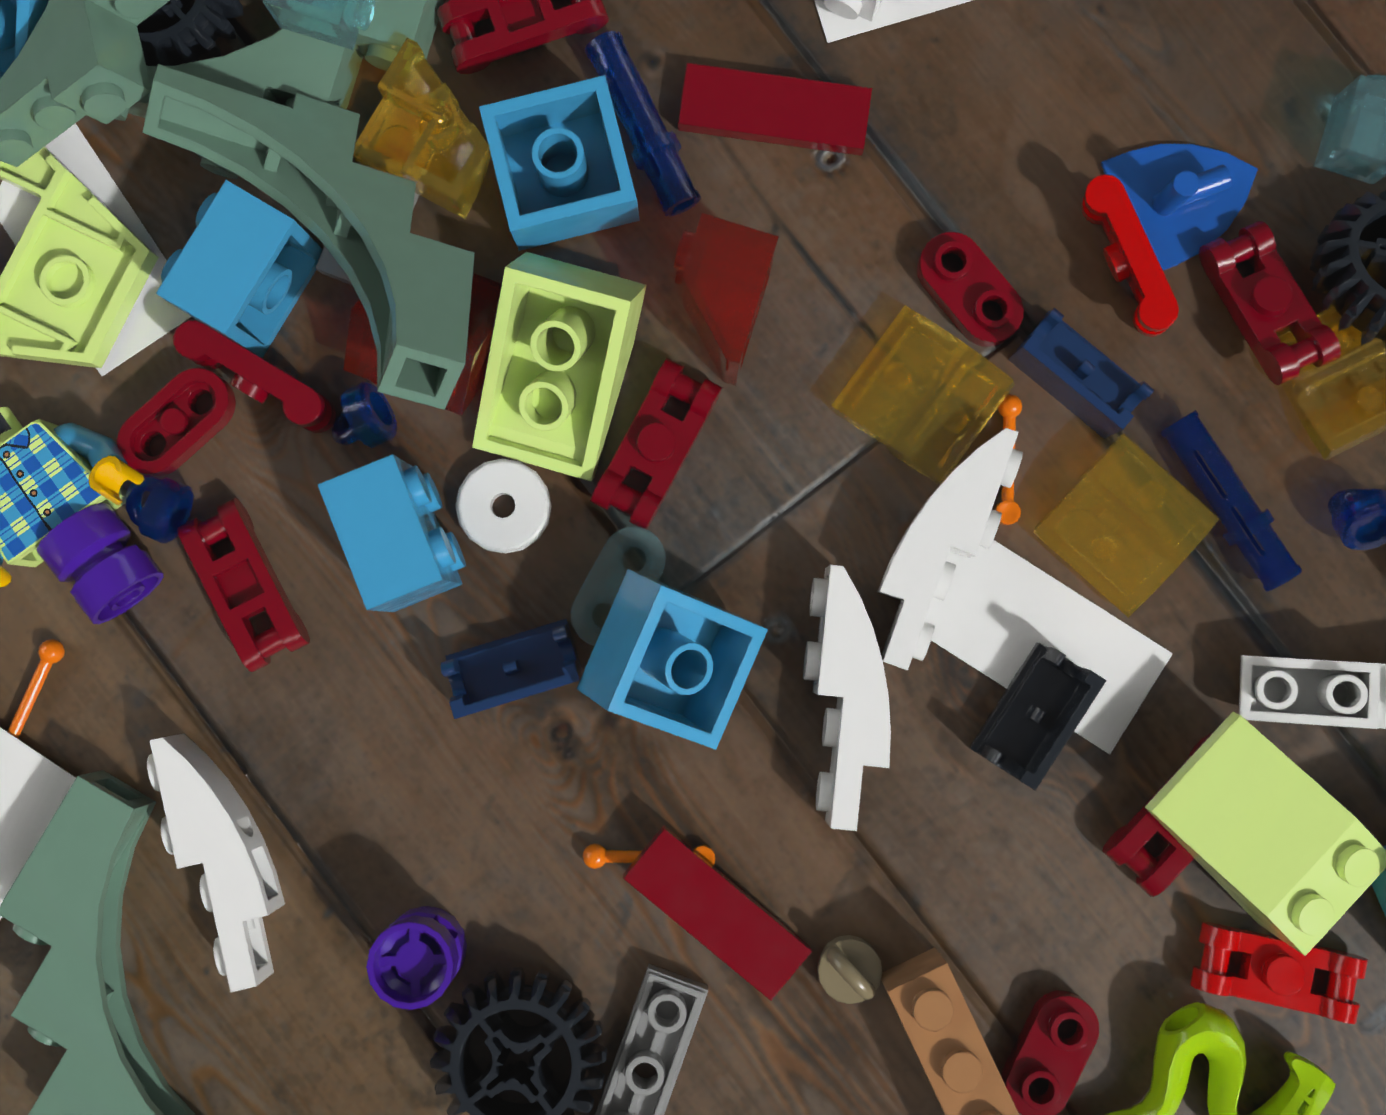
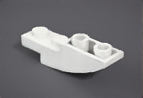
(953, 520)
(850, 667)
(1313, 692)
(214, 827)

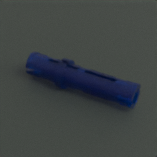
(653, 145)
(1274, 563)

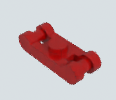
(1131, 254)
(1278, 973)

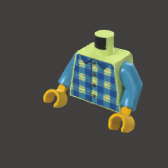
(50, 476)

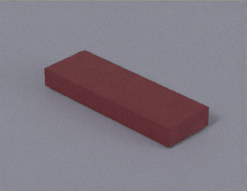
(774, 109)
(717, 913)

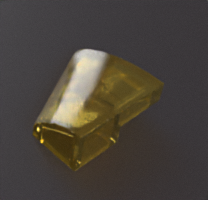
(424, 135)

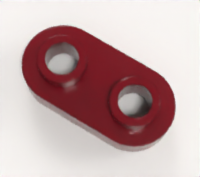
(965, 291)
(175, 416)
(1045, 1055)

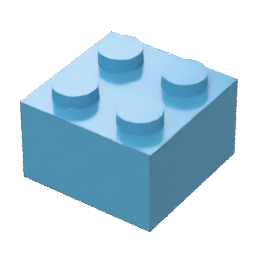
(560, 163)
(241, 268)
(392, 534)
(671, 660)

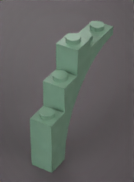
(73, 65)
(308, 66)
(363, 216)
(79, 995)

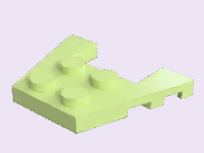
(69, 272)

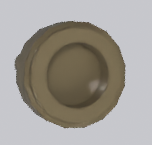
(849, 969)

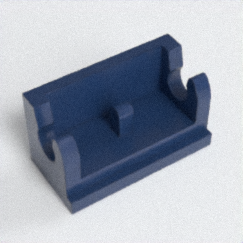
(1079, 375)
(512, 668)

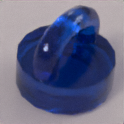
(364, 417)
(164, 508)
(1359, 517)

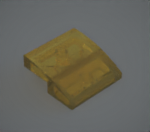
(923, 394)
(1345, 398)
(1126, 525)

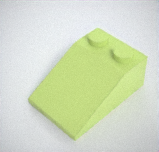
(556, 363)
(1269, 834)

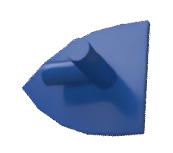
(1182, 195)

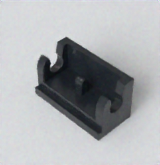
(1037, 715)

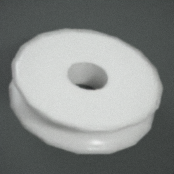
(476, 502)

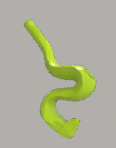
(1213, 1032)

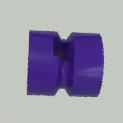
(95, 555)
(416, 957)

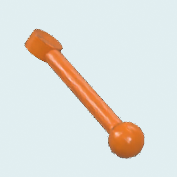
(1011, 512)
(49, 652)
(596, 855)

